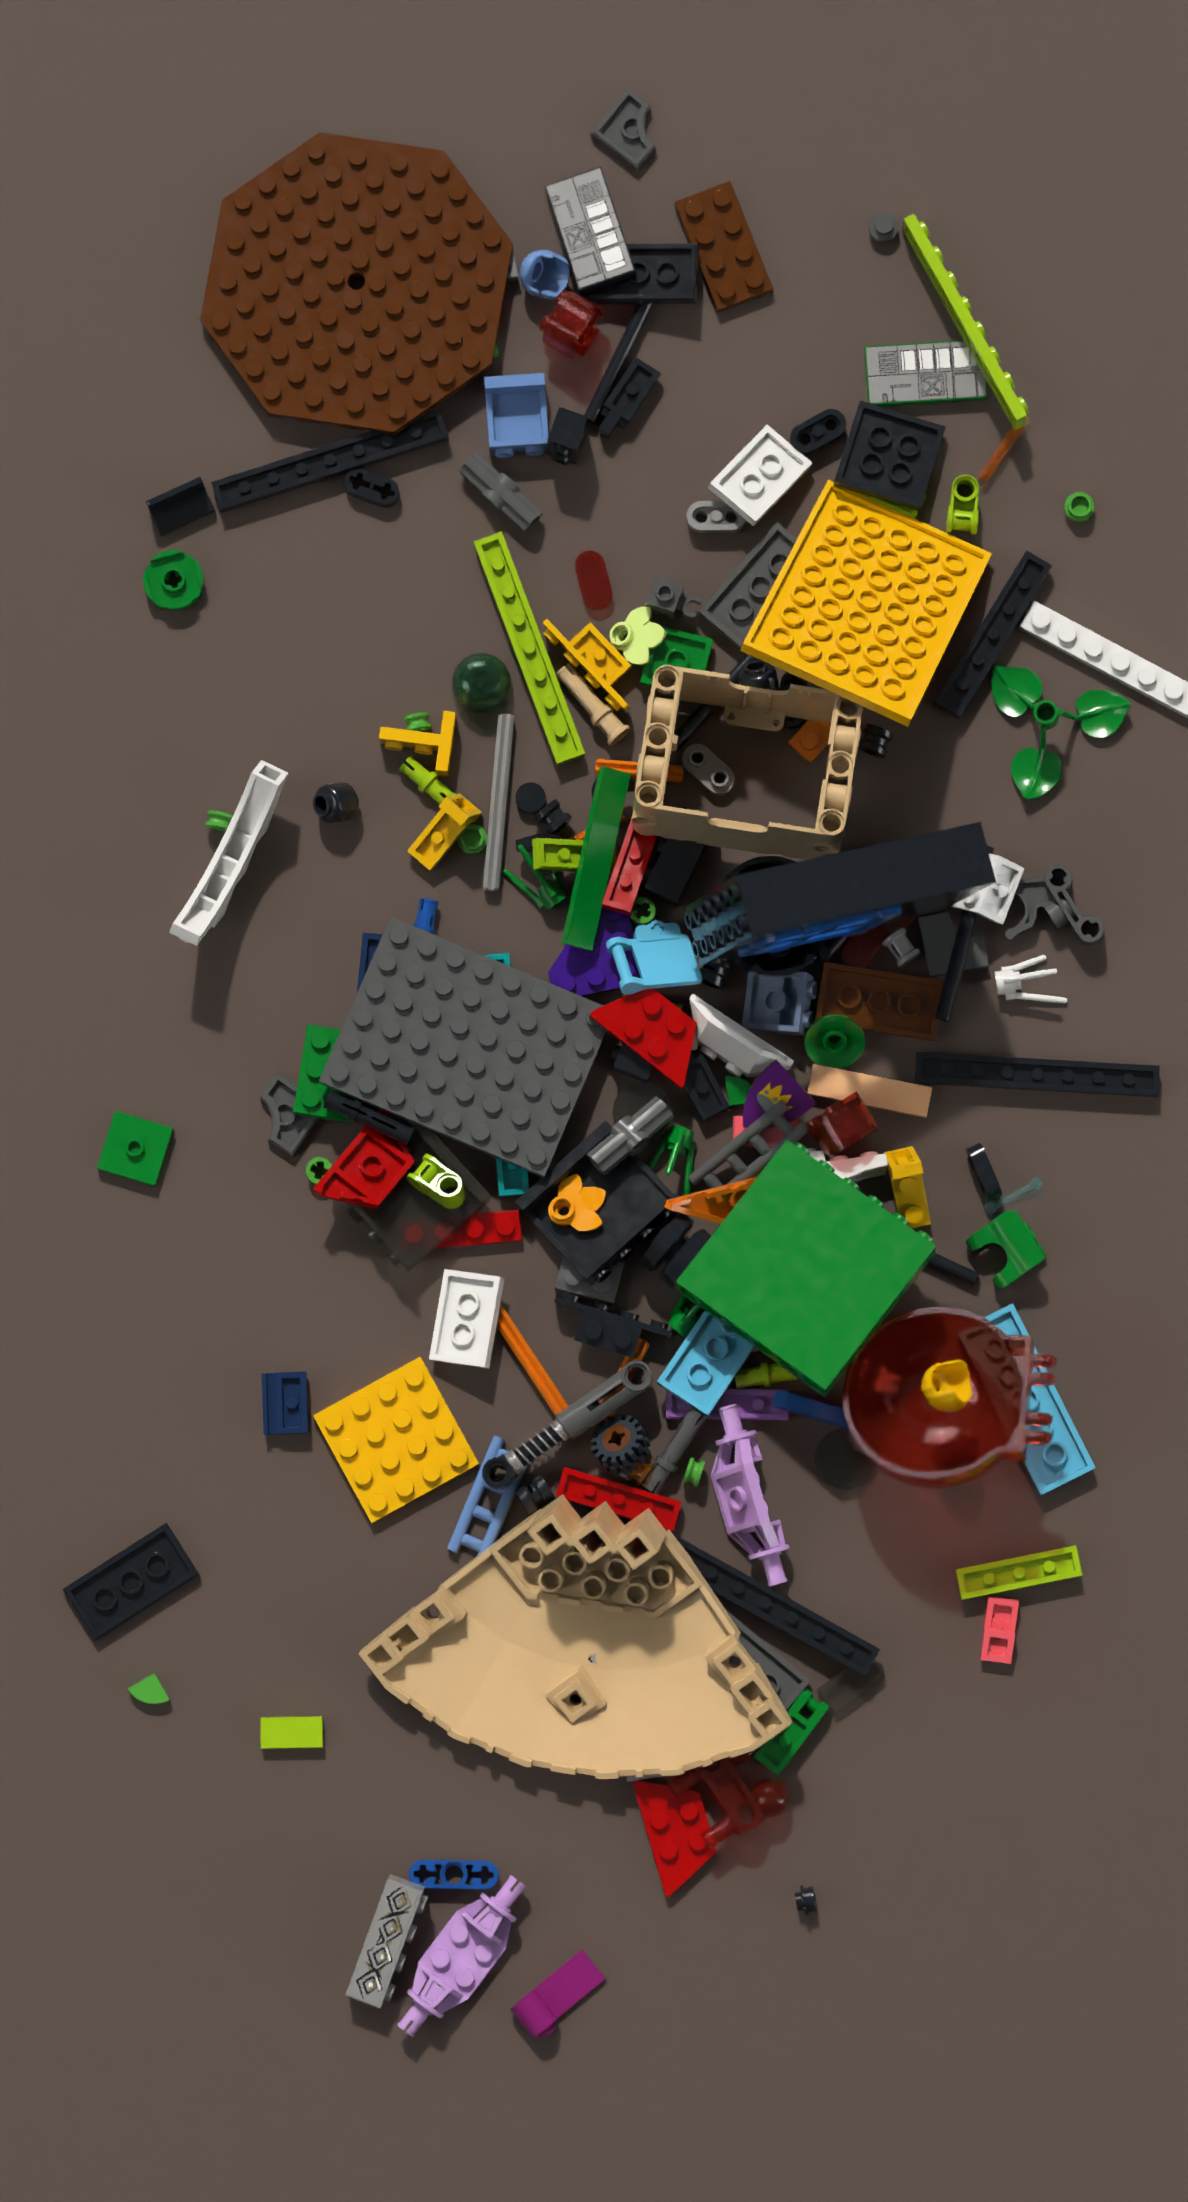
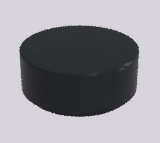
(530, 798)

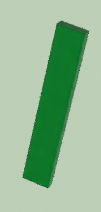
(595, 858)

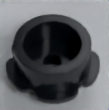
(806, 1900)

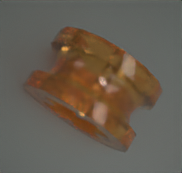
(640, 1473)

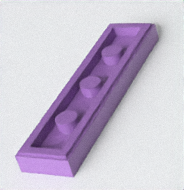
(751, 1405)

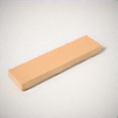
(874, 1090)

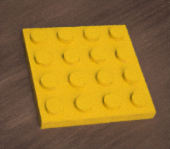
(396, 1440)

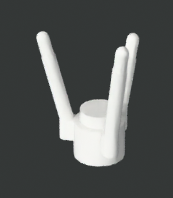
(1009, 981)

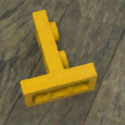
(424, 742)
(444, 830)
(907, 1186)

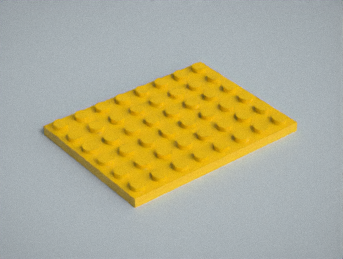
(866, 603)

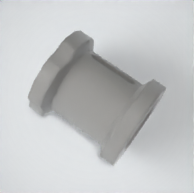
(901, 947)

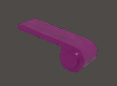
(557, 1995)

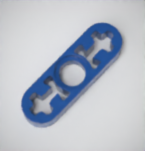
(810, 1408)
(477, 1867)

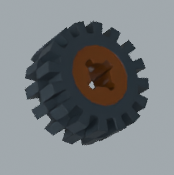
(632, 1444)

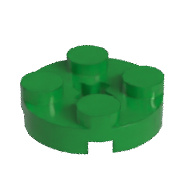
(158, 572)

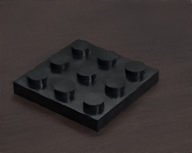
(889, 455)

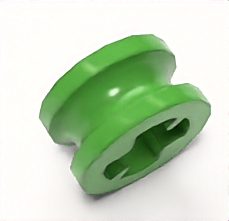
(418, 721)
(218, 820)
(641, 901)
(311, 1175)
(693, 1472)

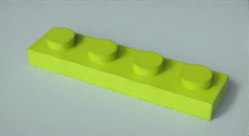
(1018, 1572)

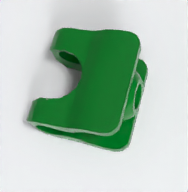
(1017, 1239)

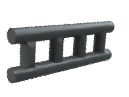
(751, 1135)

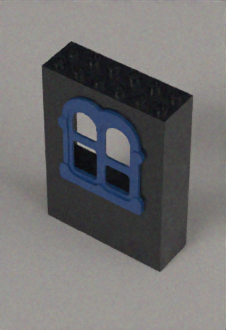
(839, 894)

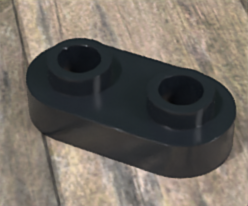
(816, 431)

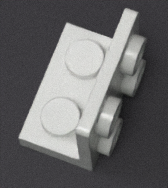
(995, 899)

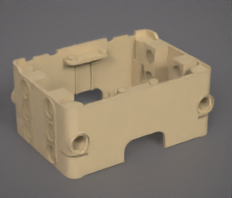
(751, 709)

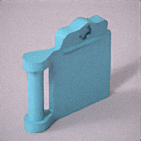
(661, 956)

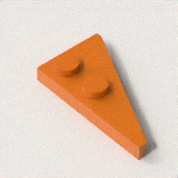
(712, 1203)

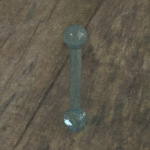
(991, 1207)

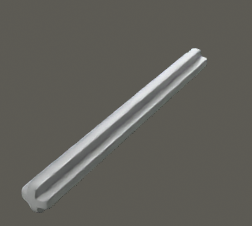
(498, 802)

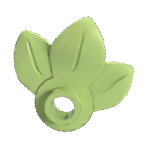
(640, 638)

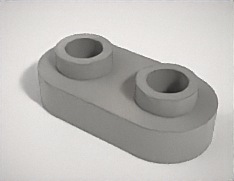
(716, 521)
(707, 769)

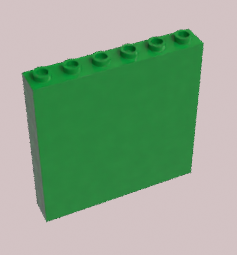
(806, 1267)

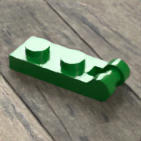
(782, 1747)

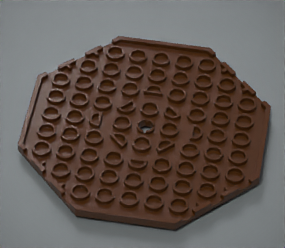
(368, 354)

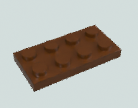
(726, 246)
(880, 1000)

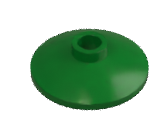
(834, 1052)

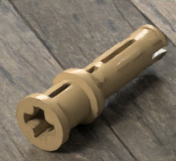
(601, 714)

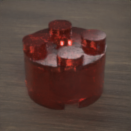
(571, 325)
(842, 1125)

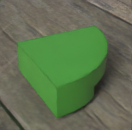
(149, 1690)

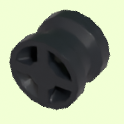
(875, 740)
(553, 817)

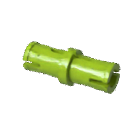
(425, 780)
(762, 1375)

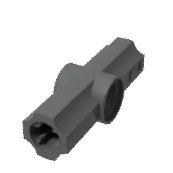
(500, 492)
(630, 1135)

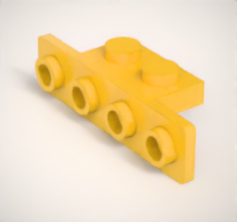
(597, 658)

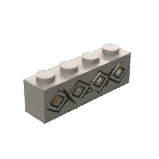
(385, 1941)

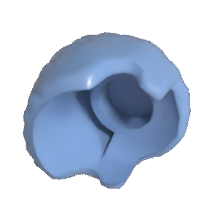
(544, 274)

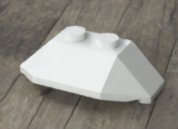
(731, 1042)

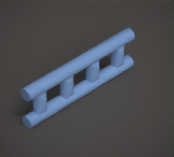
(472, 1509)

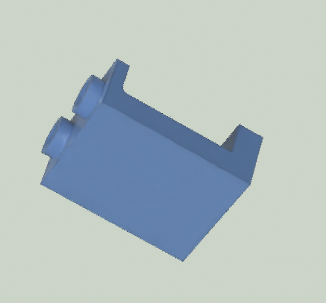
(516, 414)

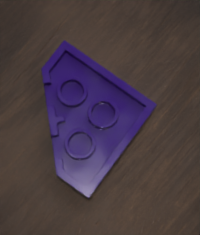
(594, 970)

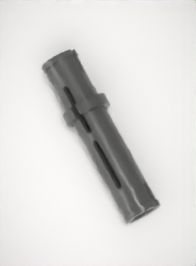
(671, 1455)

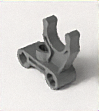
(1061, 909)

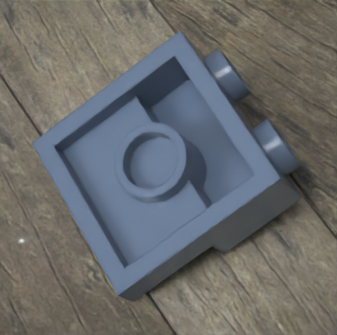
(779, 1003)

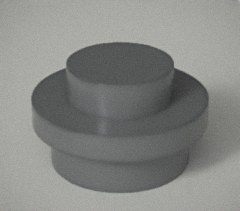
(883, 226)

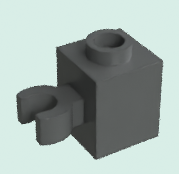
(666, 598)

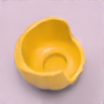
(947, 1385)

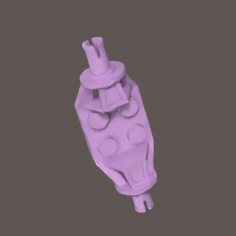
(742, 1498)
(461, 1955)

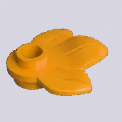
(581, 1202)

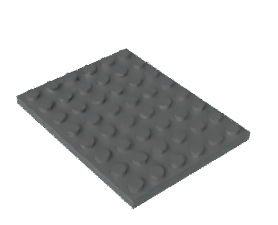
(465, 1047)

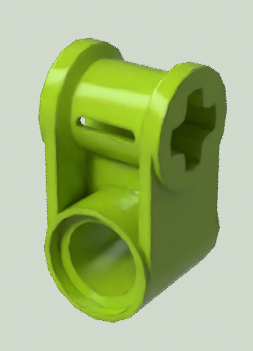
(963, 511)
(433, 1178)

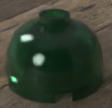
(481, 683)

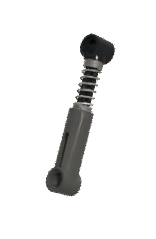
(570, 1422)

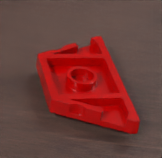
(652, 1030)
(366, 1170)
(674, 1831)

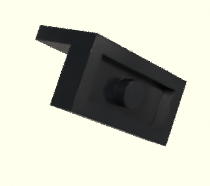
(180, 506)

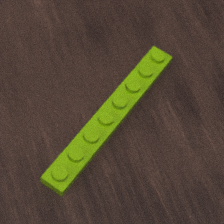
(971, 331)
(529, 648)

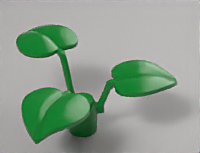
(1018, 689)

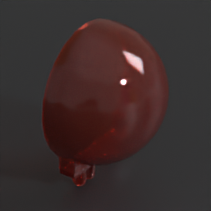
(936, 1447)

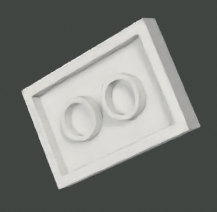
(760, 475)
(466, 1318)

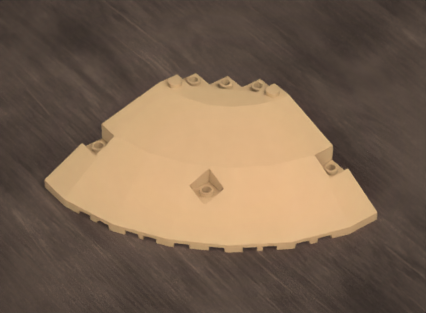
(520, 1640)

